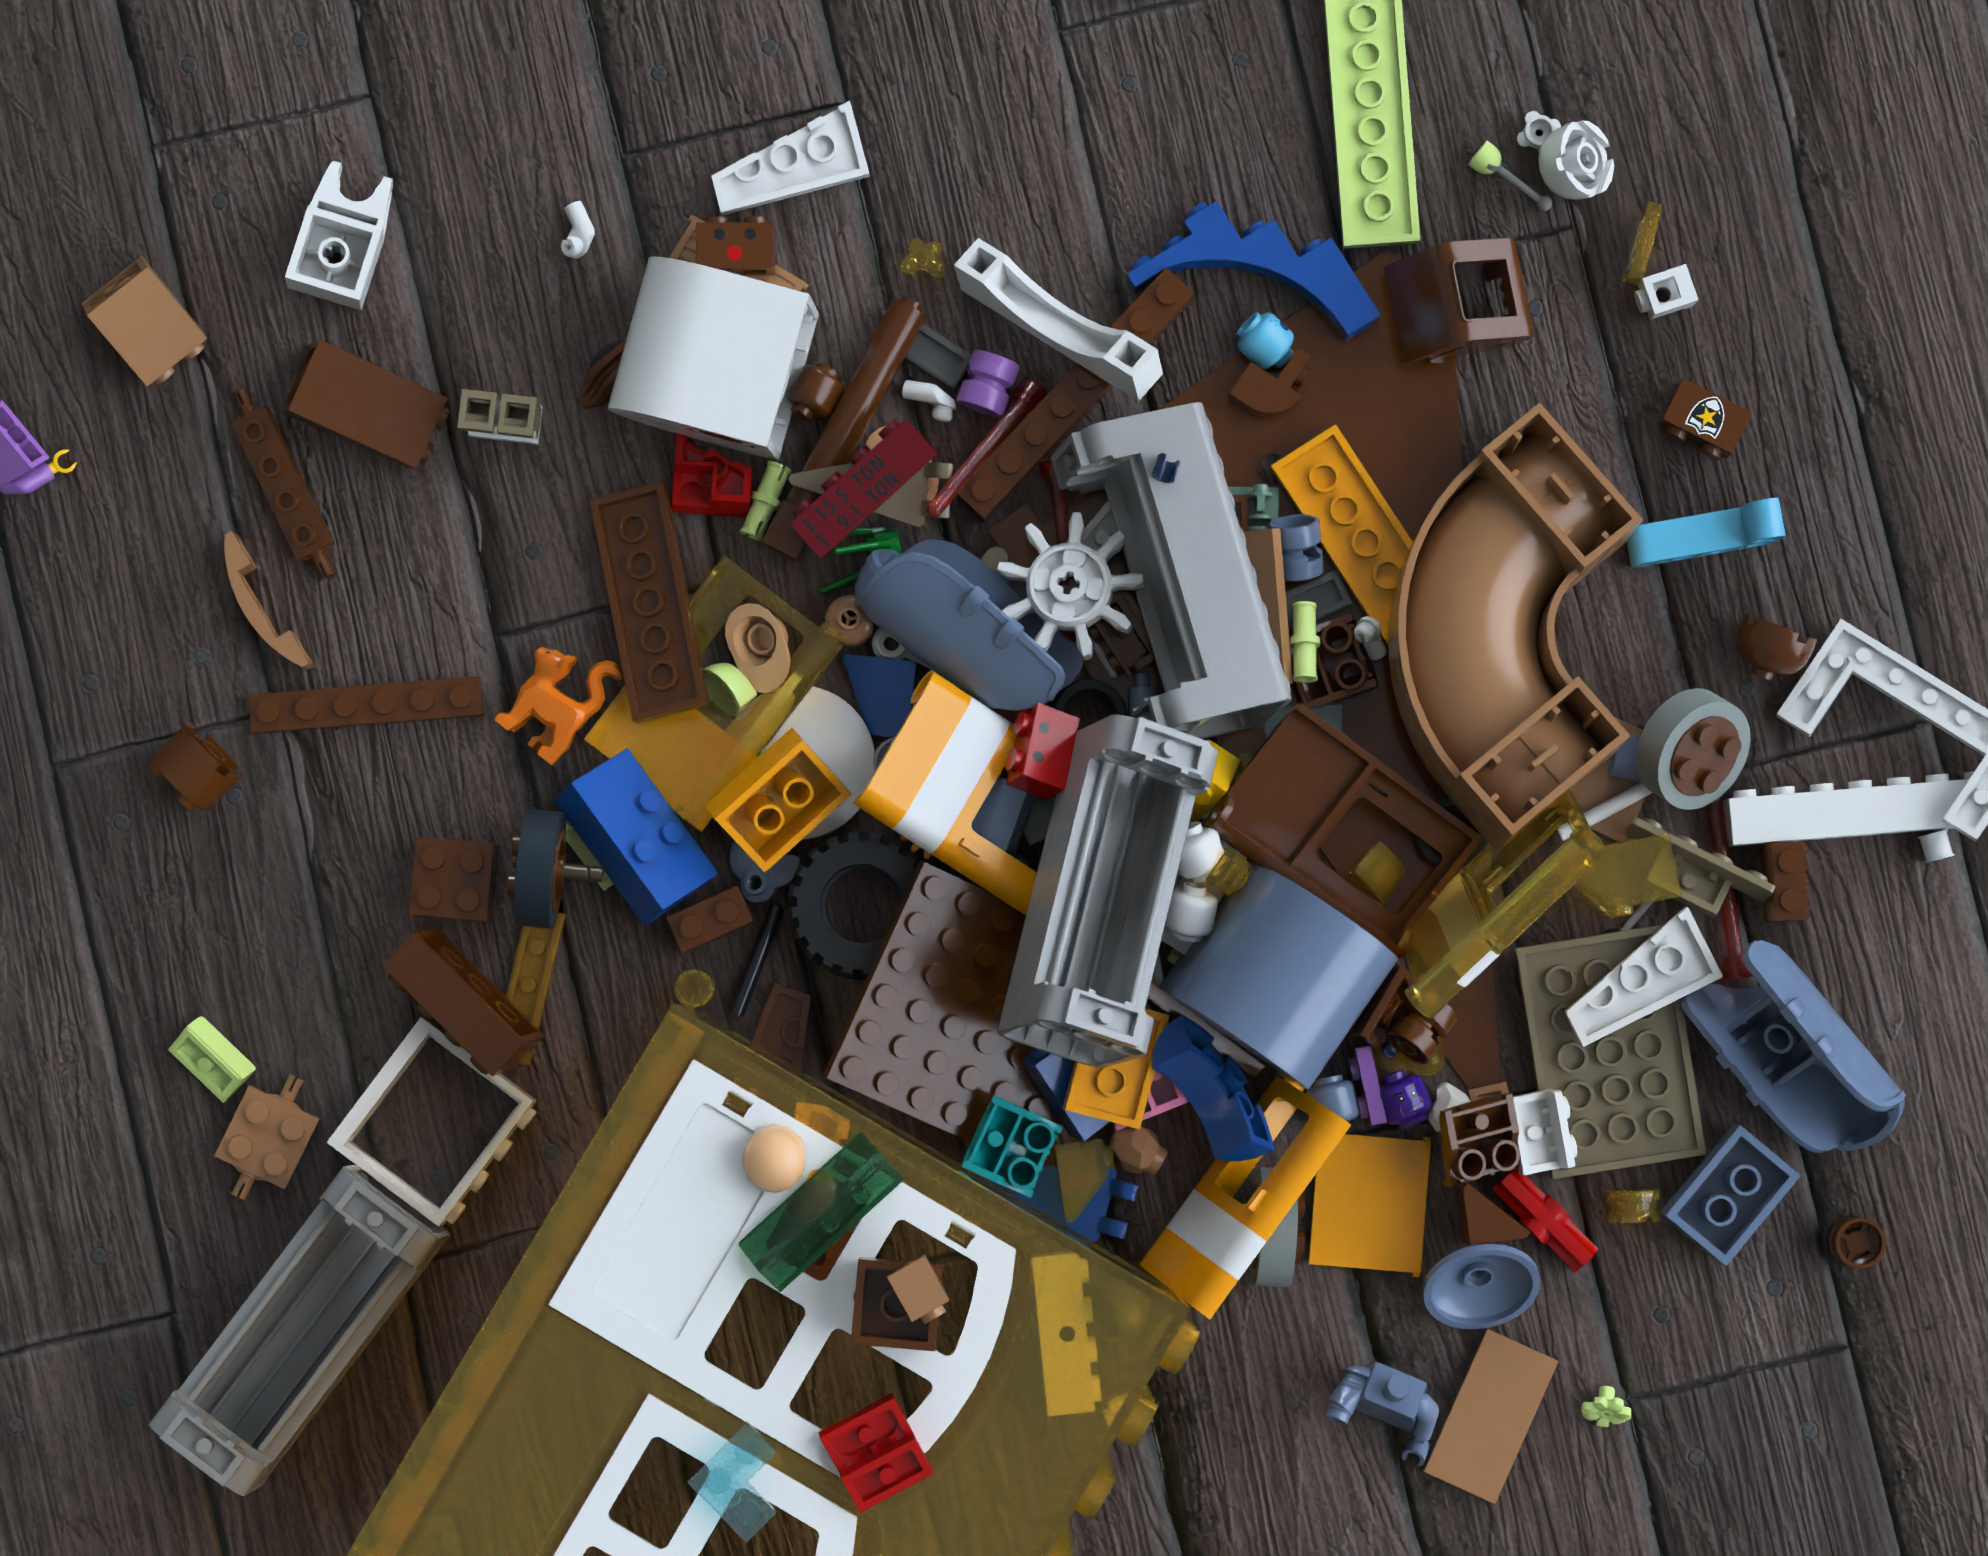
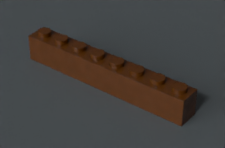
(1067, 403)

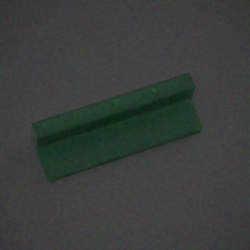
(820, 1212)

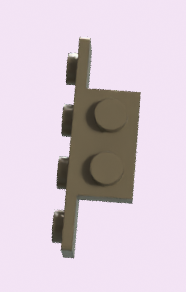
(1702, 875)

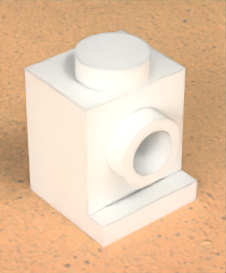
(1676, 284)

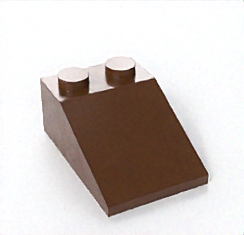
(1383, 1008)

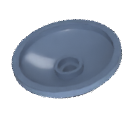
(1481, 1286)

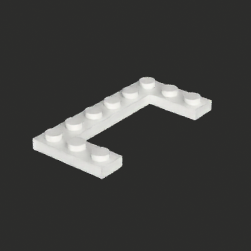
(1856, 653)

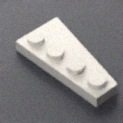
(806, 161)
(1652, 976)

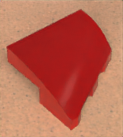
(708, 482)

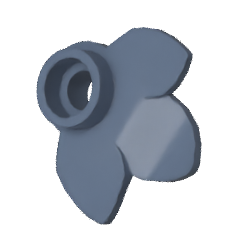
(748, 871)

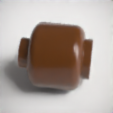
(814, 392)

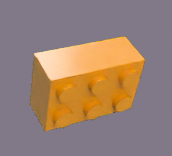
(778, 800)

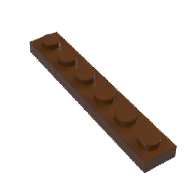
(366, 705)

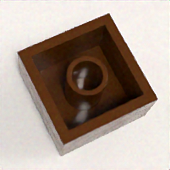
(454, 879)
(880, 1316)

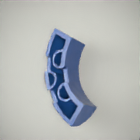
(1213, 1089)

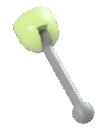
(1488, 160)

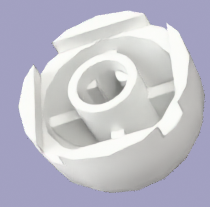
(1576, 161)

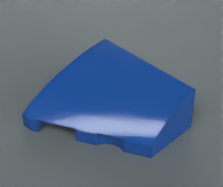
(882, 691)

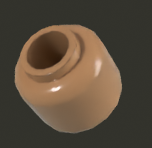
(854, 634)

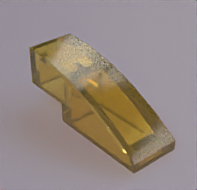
(1378, 873)

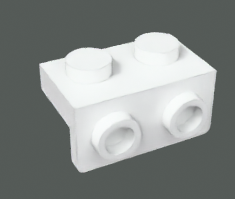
(1544, 1132)

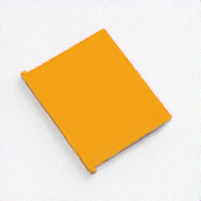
(1371, 1204)

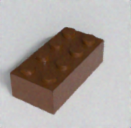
(462, 1002)

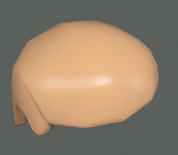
(774, 1158)

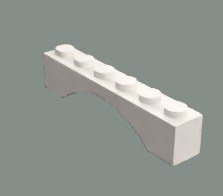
(1105, 351)

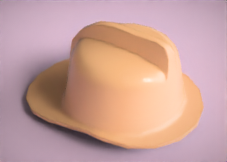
(758, 646)

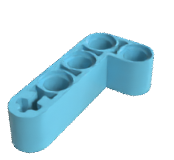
(1707, 533)

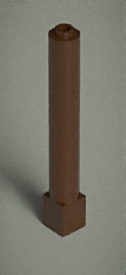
(851, 414)

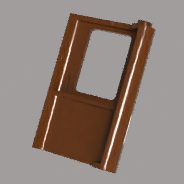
(1298, 794)

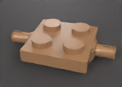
(267, 1137)

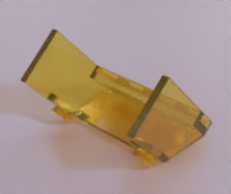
(1629, 876)

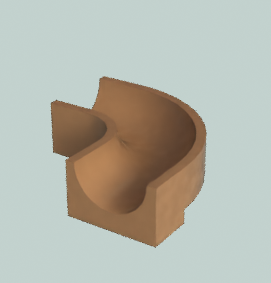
(1478, 627)

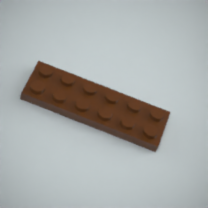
(649, 602)

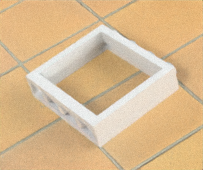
(378, 1090)

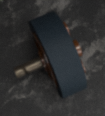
(542, 869)

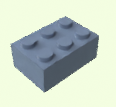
(1729, 1194)

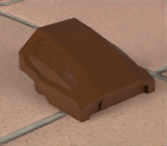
(1334, 665)
(1479, 1138)

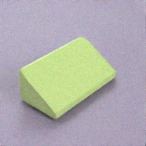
(212, 1058)

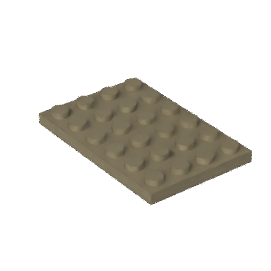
(1626, 1091)

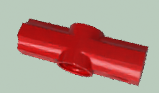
(1545, 1219)

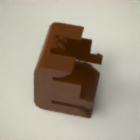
(1430, 307)

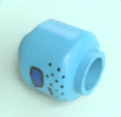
(1265, 340)

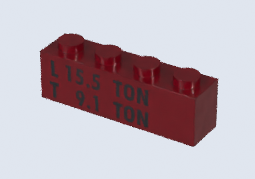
(863, 488)

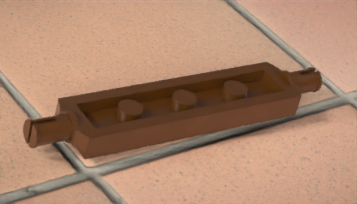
(283, 484)

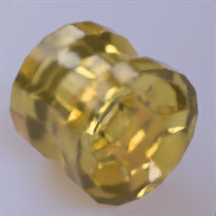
(701, 988)

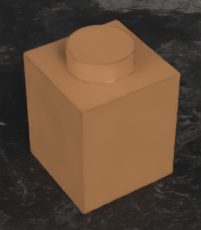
(919, 1290)

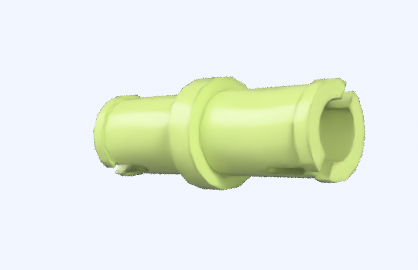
(765, 500)
(1304, 641)

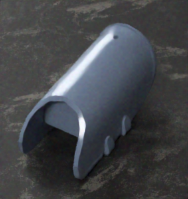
(951, 617)
(1797, 1055)

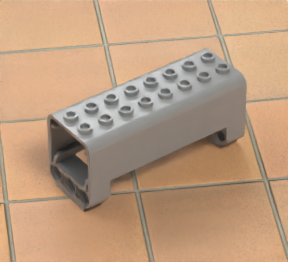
(1198, 578)
(1105, 891)
(299, 1331)

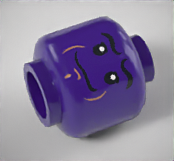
(1404, 1099)

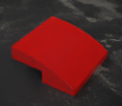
(876, 1452)

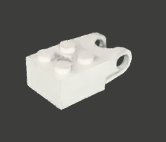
(342, 227)

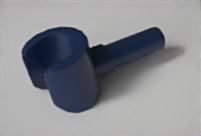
(1164, 470)

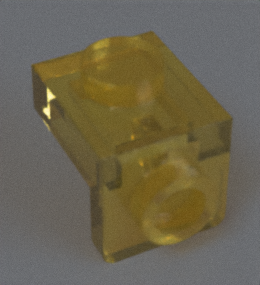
(1229, 873)

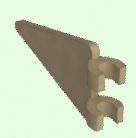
(905, 505)

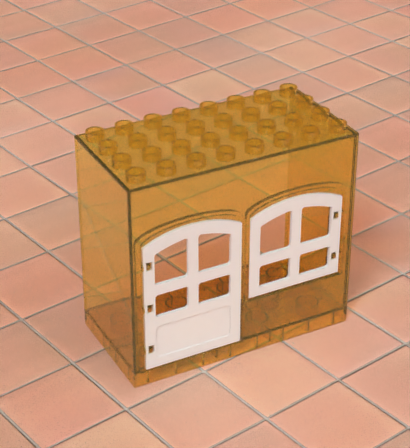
(642, 1264)

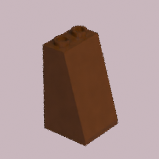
(365, 405)

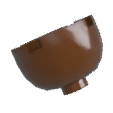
(1772, 648)

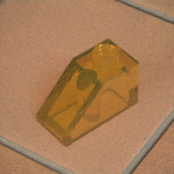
(1082, 1173)

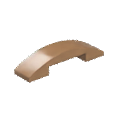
(238, 565)

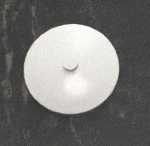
(839, 740)

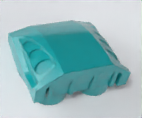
(1010, 1146)

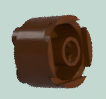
(195, 768)

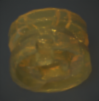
(1633, 1206)

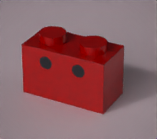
(1041, 751)

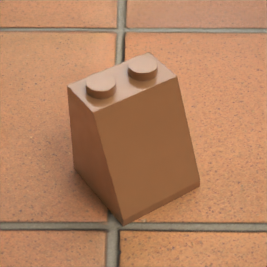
(145, 322)

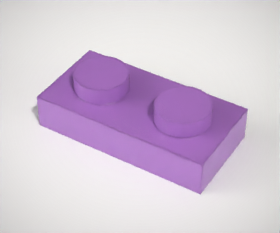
(1363, 1069)

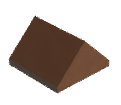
(1483, 1220)

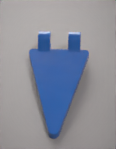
(1093, 1221)

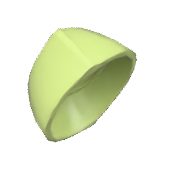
(728, 687)

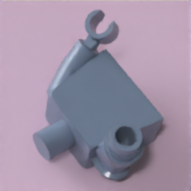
(1004, 816)
(1387, 1397)

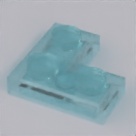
(726, 1485)

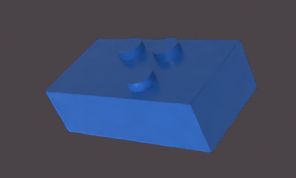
(635, 836)

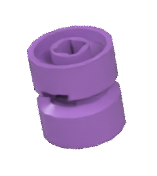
(988, 381)

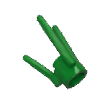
(879, 539)

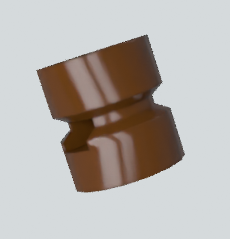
(1417, 1035)
(1855, 1242)

